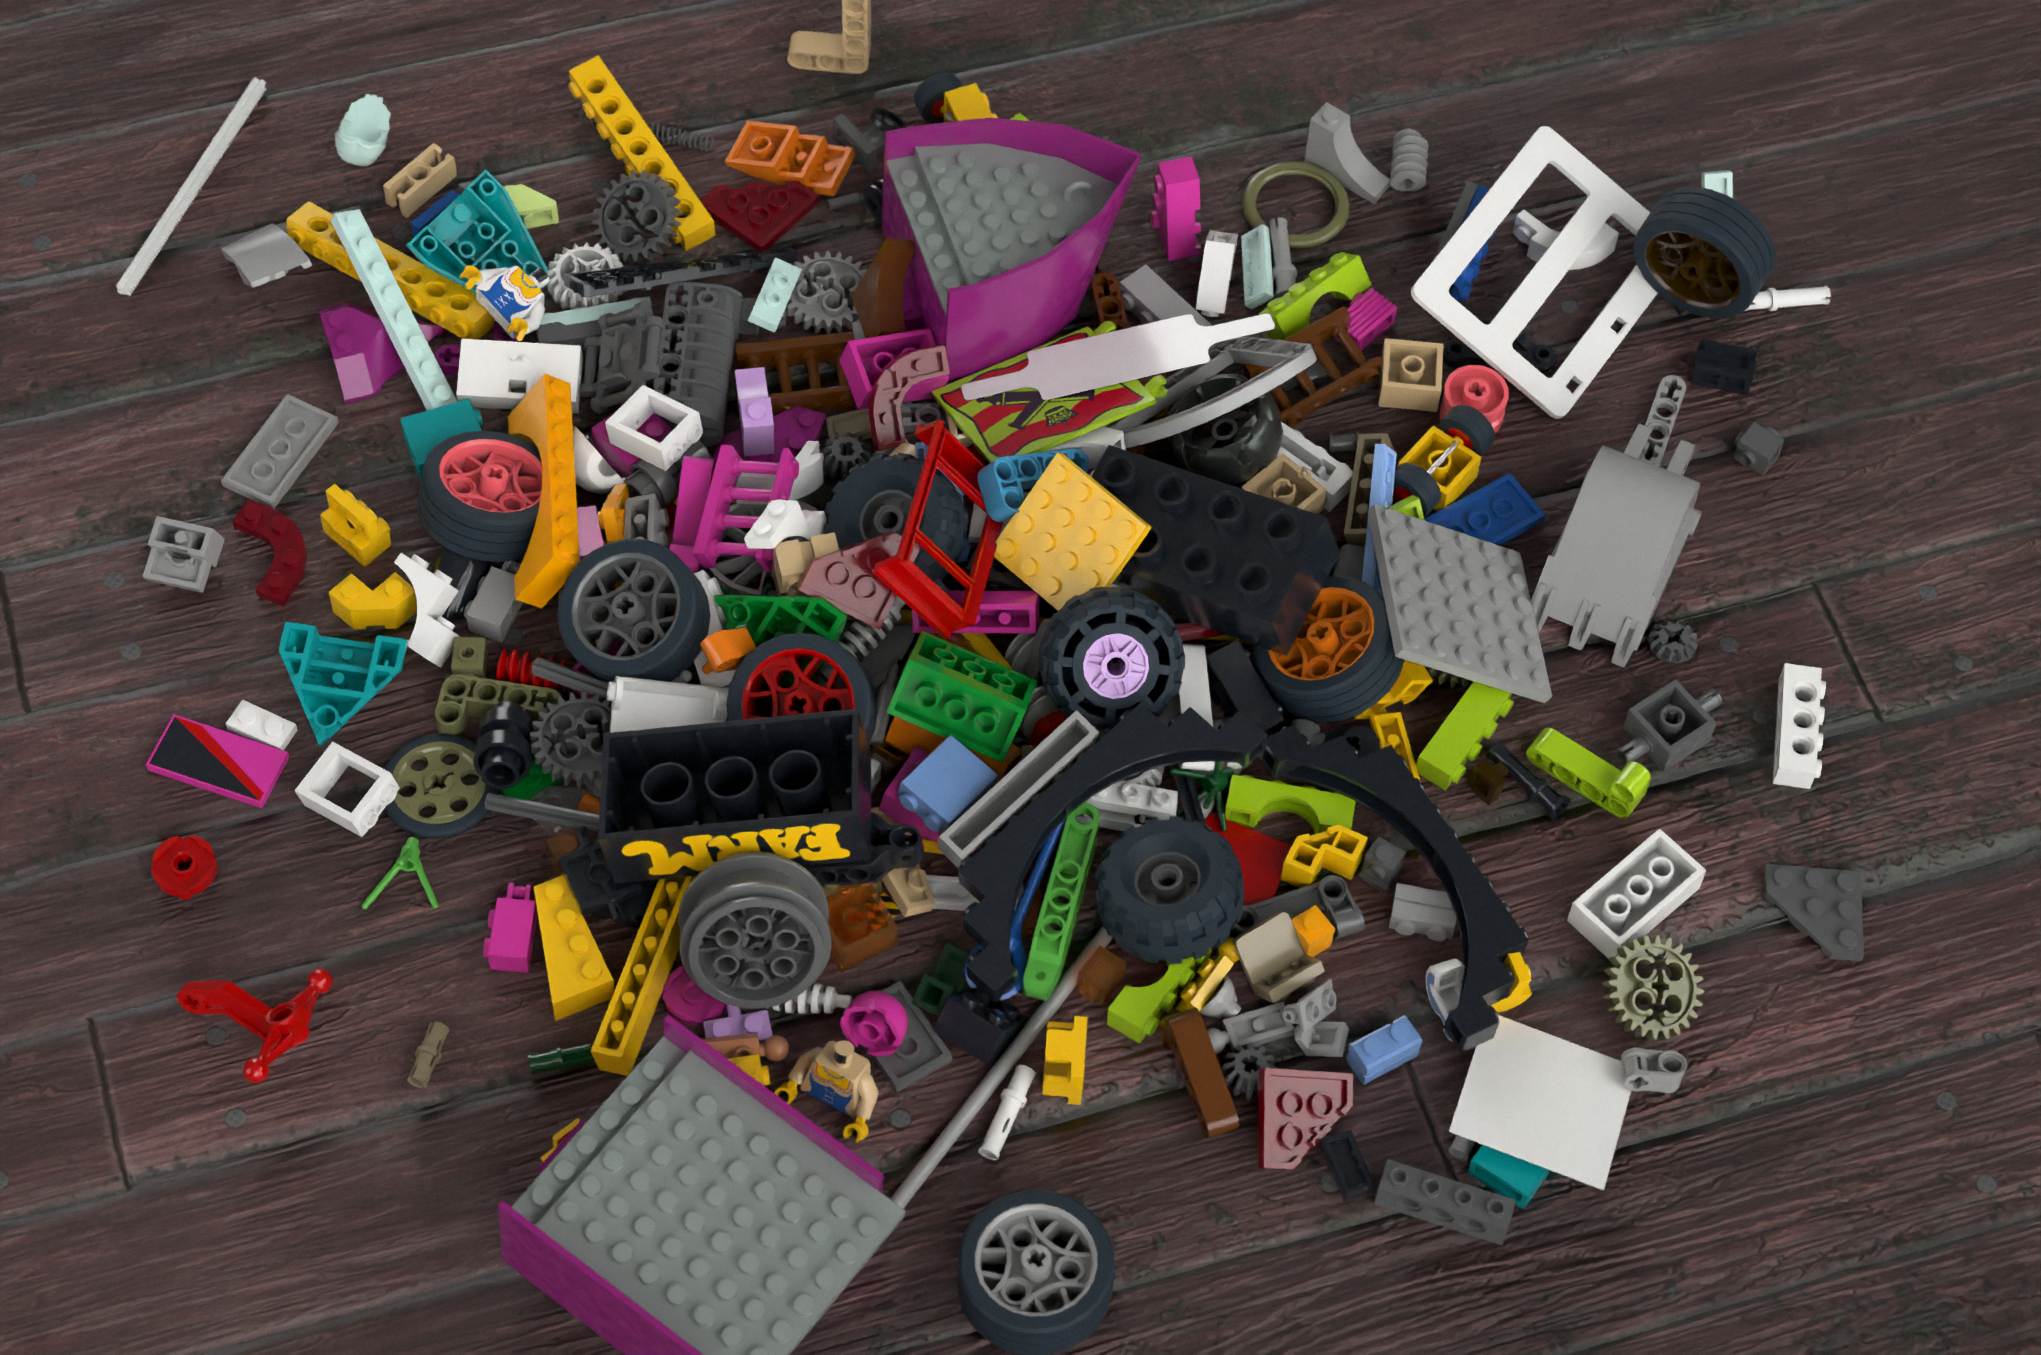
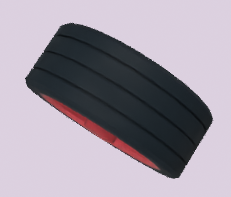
(481, 494)

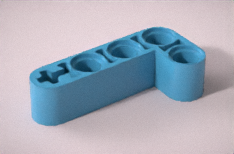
(1008, 476)

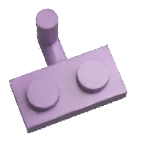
(739, 1024)

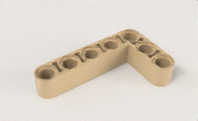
(836, 51)

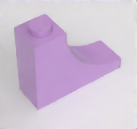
(755, 412)

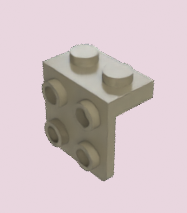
(1275, 958)

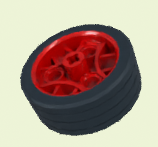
(781, 656)

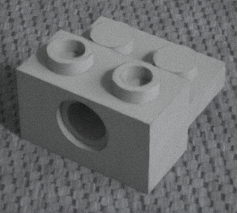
(182, 554)

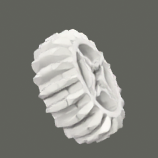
(580, 260)

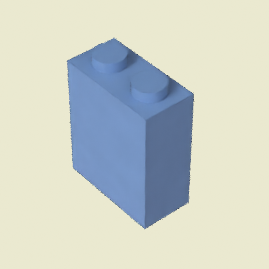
(946, 785)

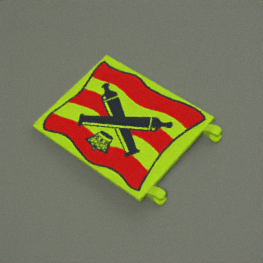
(1025, 423)

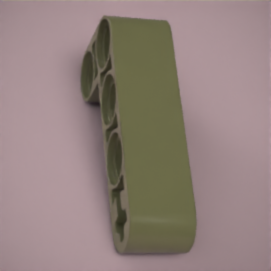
(473, 704)

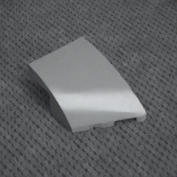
(265, 255)

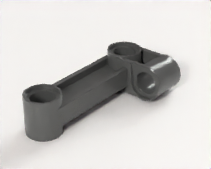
(1340, 911)

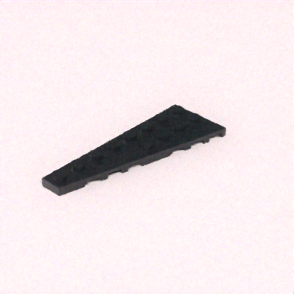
(650, 275)

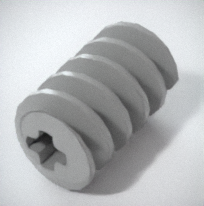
(1409, 161)

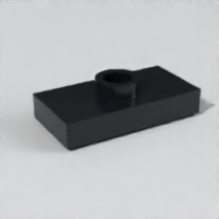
(1347, 1165)

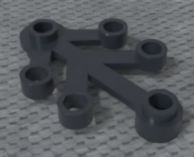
(1531, 353)

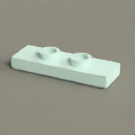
(1257, 266)
(774, 295)

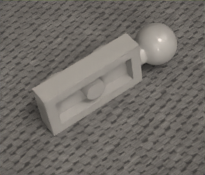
(1254, 1026)

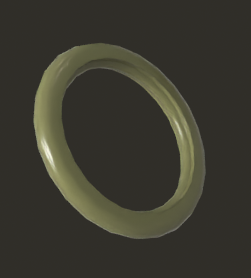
(1302, 169)

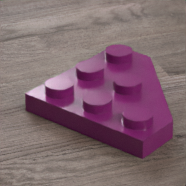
(791, 431)

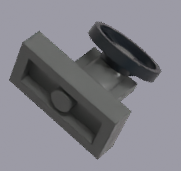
(870, 139)

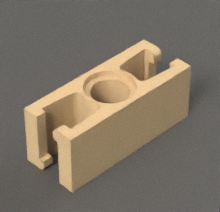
(420, 180)

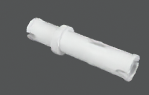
(1775, 298)
(1012, 1100)

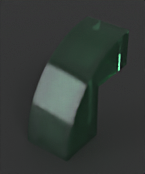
(944, 981)

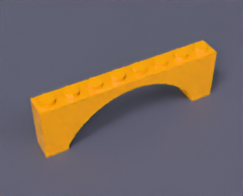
(553, 550)

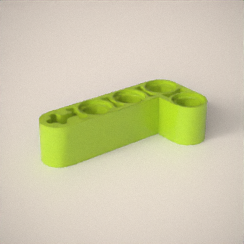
(1589, 774)

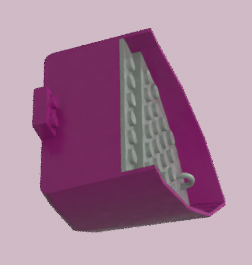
(1000, 229)

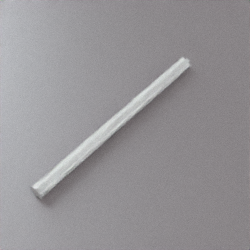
(191, 187)

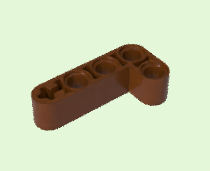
(1109, 306)
(1200, 1070)

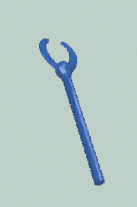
(1022, 908)

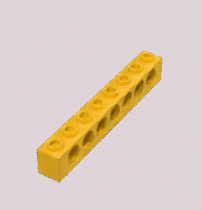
(595, 77)
(423, 288)

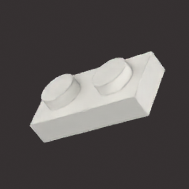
(261, 726)

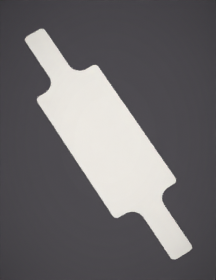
(1117, 356)

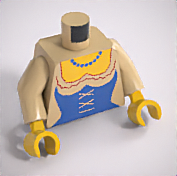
(838, 1079)

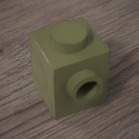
(470, 656)

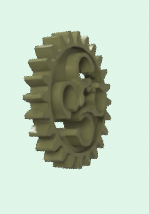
(1627, 984)

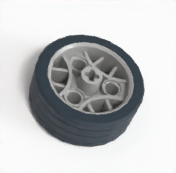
(1035, 1272)

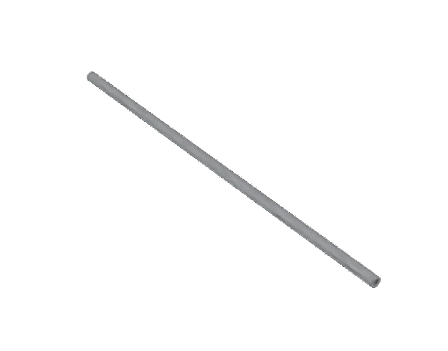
(1007, 1061)

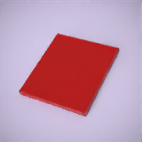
(1258, 856)

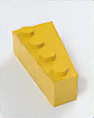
(572, 958)

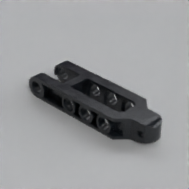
(892, 852)

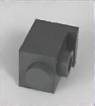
(1382, 864)

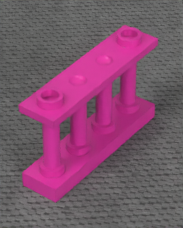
(723, 493)

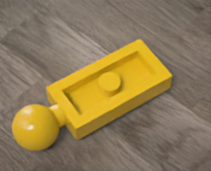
(1210, 976)

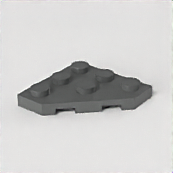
(1820, 905)

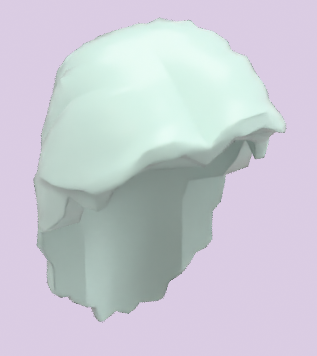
(363, 131)

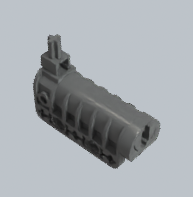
(703, 350)

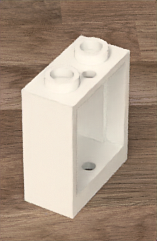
(636, 410)
(325, 775)

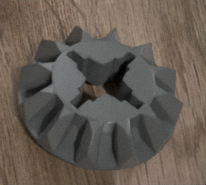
(1674, 651)

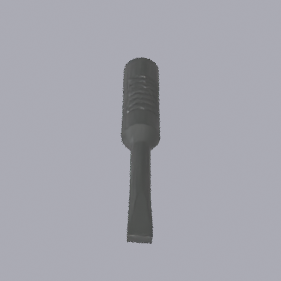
(842, 201)

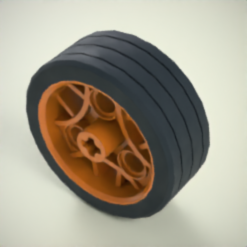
(1343, 654)

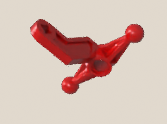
(278, 1027)

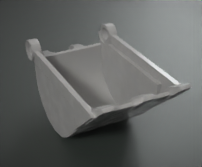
(1619, 546)

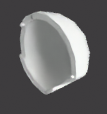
(591, 469)

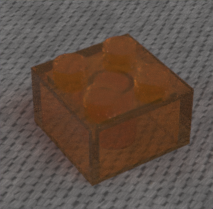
(859, 926)

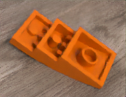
(783, 154)

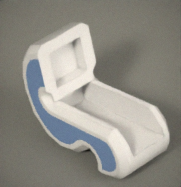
(1444, 987)

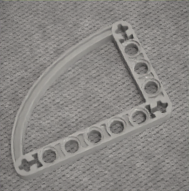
(1283, 356)

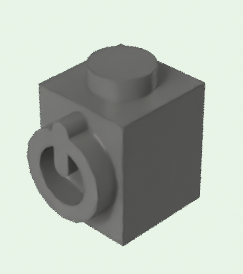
(1758, 447)

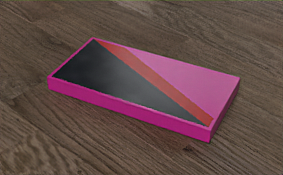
(217, 761)

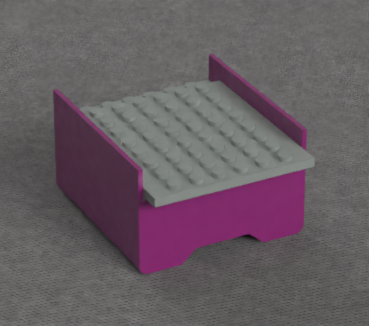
(697, 1212)

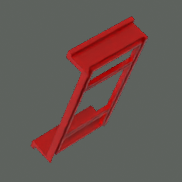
(904, 576)

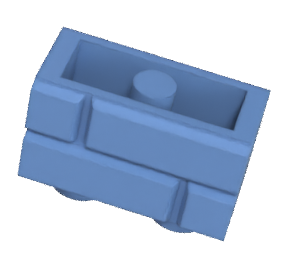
(1384, 1050)

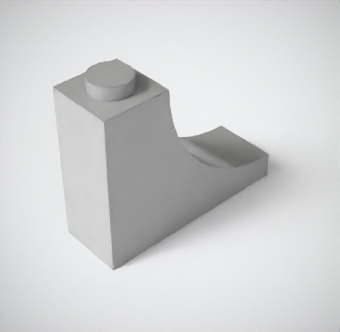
(1335, 150)

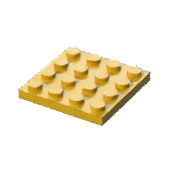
(1069, 535)

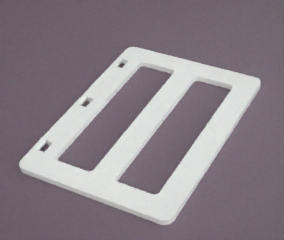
(1495, 340)

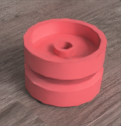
(1477, 388)

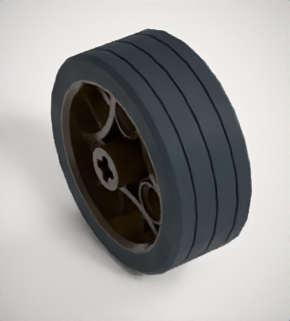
(1704, 252)

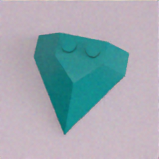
(337, 674)

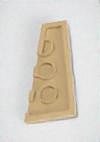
(907, 885)

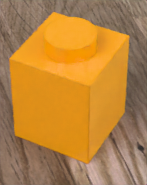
(1313, 931)

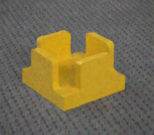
(1065, 1059)

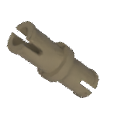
(428, 1054)

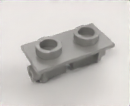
(1311, 1007)

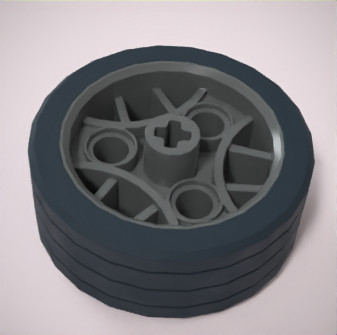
(633, 612)

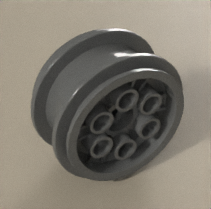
(756, 887)

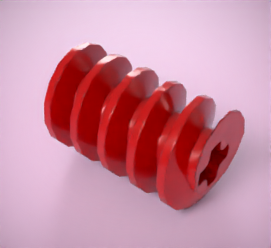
(519, 670)

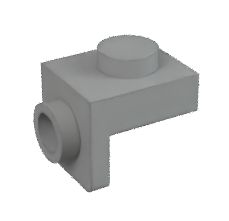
(1323, 1039)

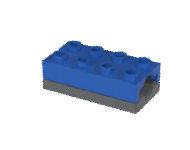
(1468, 201)

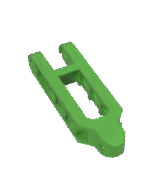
(1069, 880)

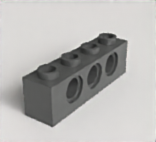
(1445, 1202)

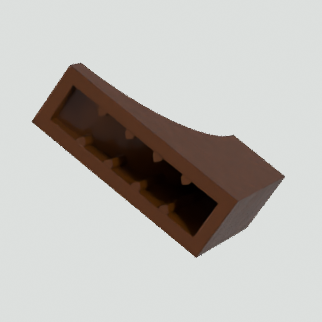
(880, 291)

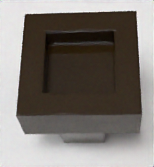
(1488, 781)

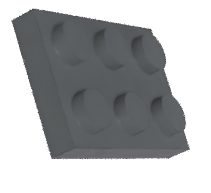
(920, 1050)

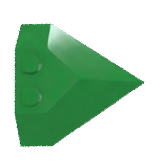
(781, 615)

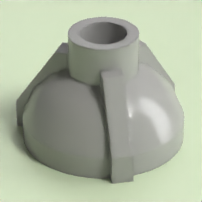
(1222, 1001)

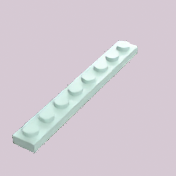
(393, 309)

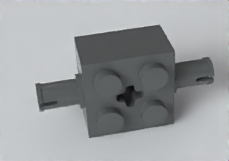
(1669, 725)

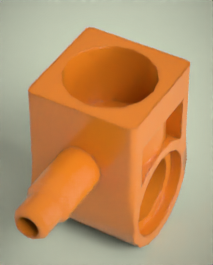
(726, 650)

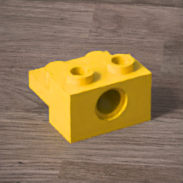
(354, 526)

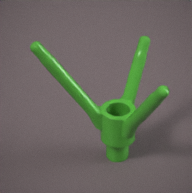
(407, 861)

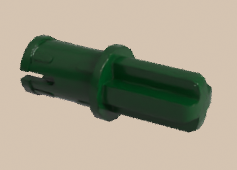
(560, 1058)

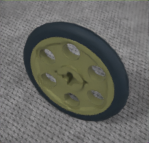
(445, 822)

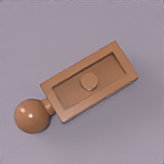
(742, 1045)

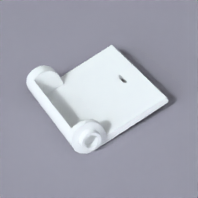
(661, 704)

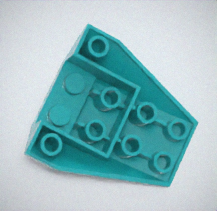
(477, 231)

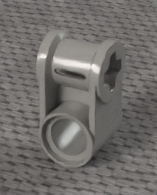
(1654, 1070)

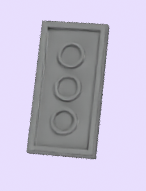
(280, 451)

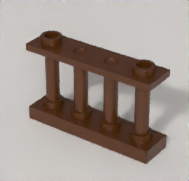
(1330, 326)
(795, 352)

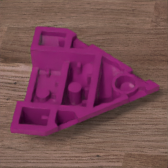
(363, 348)

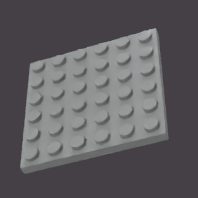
(1458, 604)

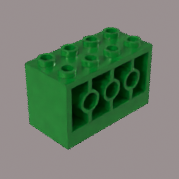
(962, 696)

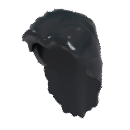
(465, 574)

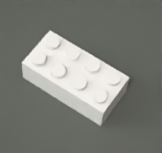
(1636, 894)

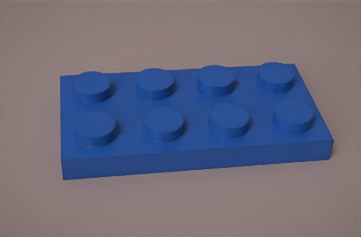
(1492, 513)

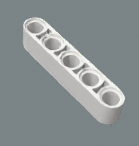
(1195, 693)

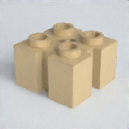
(792, 559)

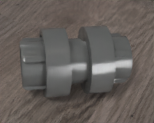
(649, 479)

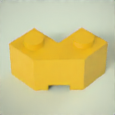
(385, 606)
(1408, 687)
(1335, 850)

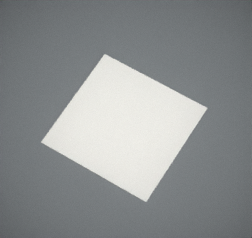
(1544, 1102)

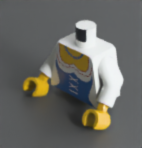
(510, 296)

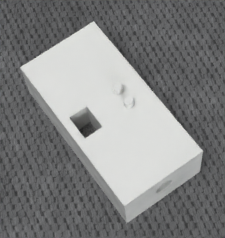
(505, 371)

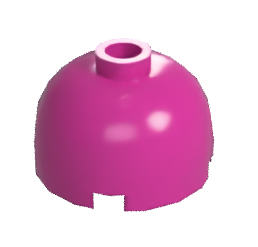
(875, 1023)

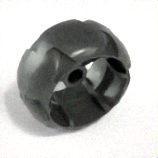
(1239, 450)

